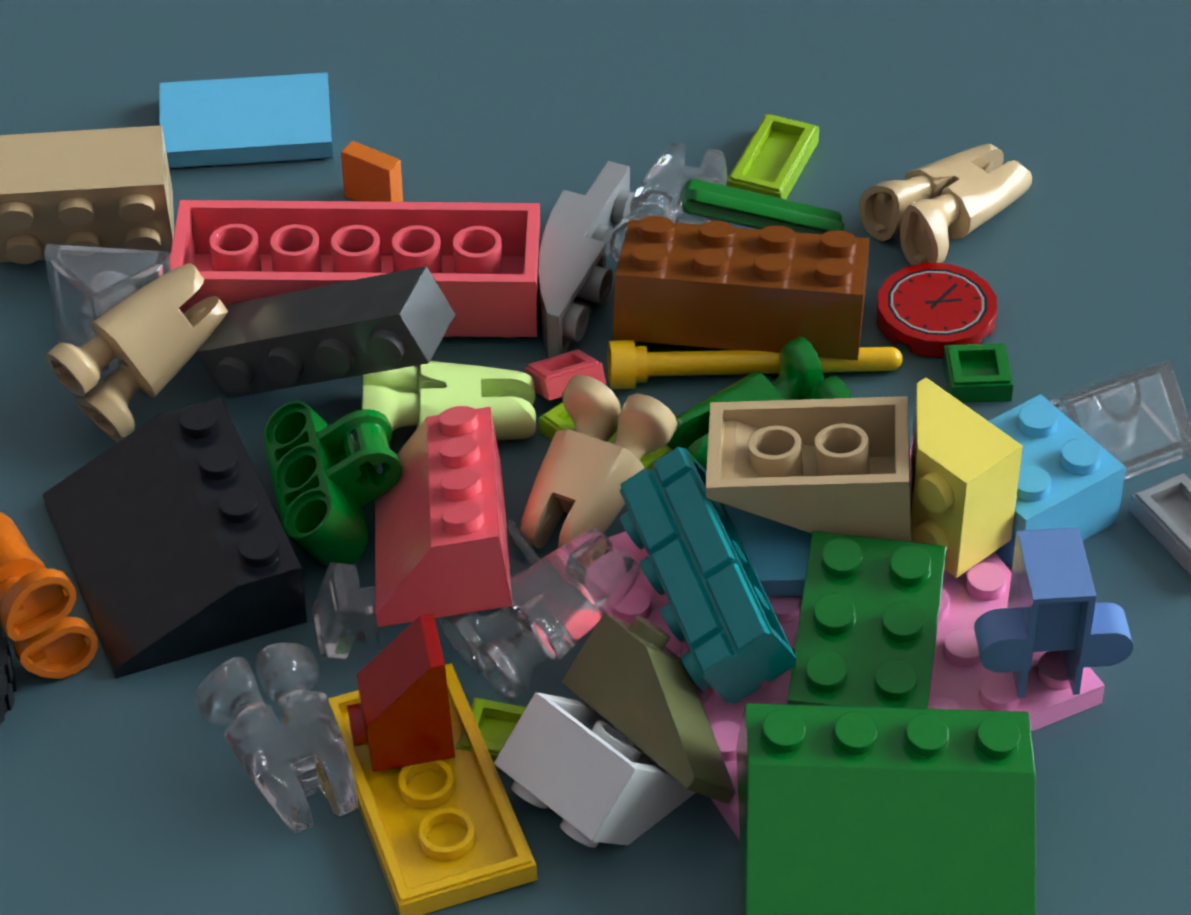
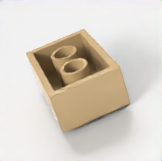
(84, 191)

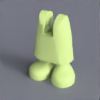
(429, 389)

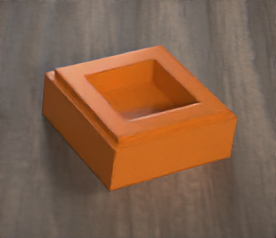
(370, 174)

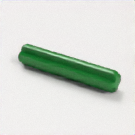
(755, 209)

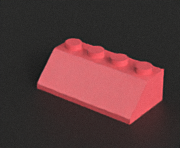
(443, 523)

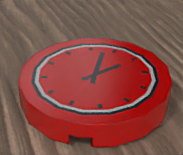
(936, 307)

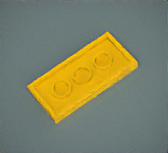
(440, 824)

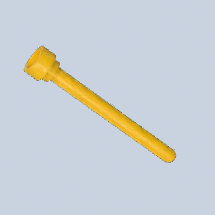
(633, 364)

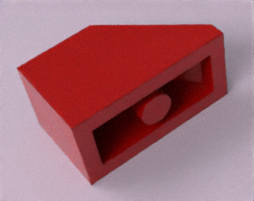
(404, 701)

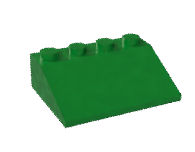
(886, 811)

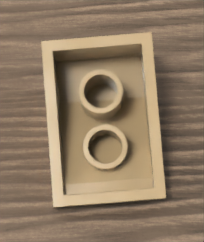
(815, 463)

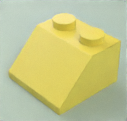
(960, 479)

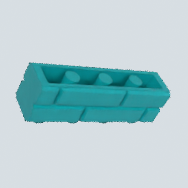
(706, 578)

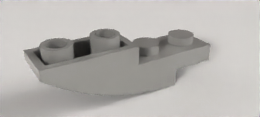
(575, 256)

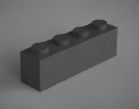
(328, 333)

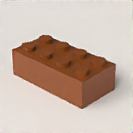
(740, 287)

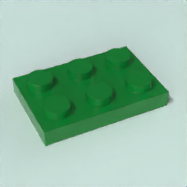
(867, 622)

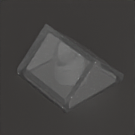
(92, 281)
(1132, 415)

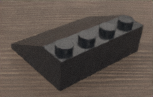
(176, 542)

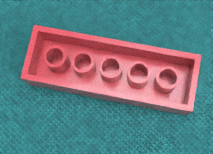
(475, 251)

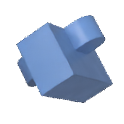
(1052, 610)

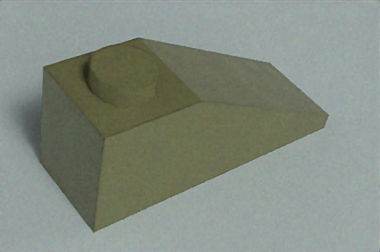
(650, 700)

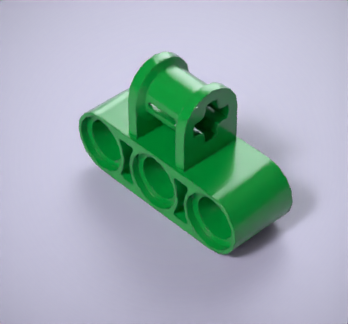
(328, 477)

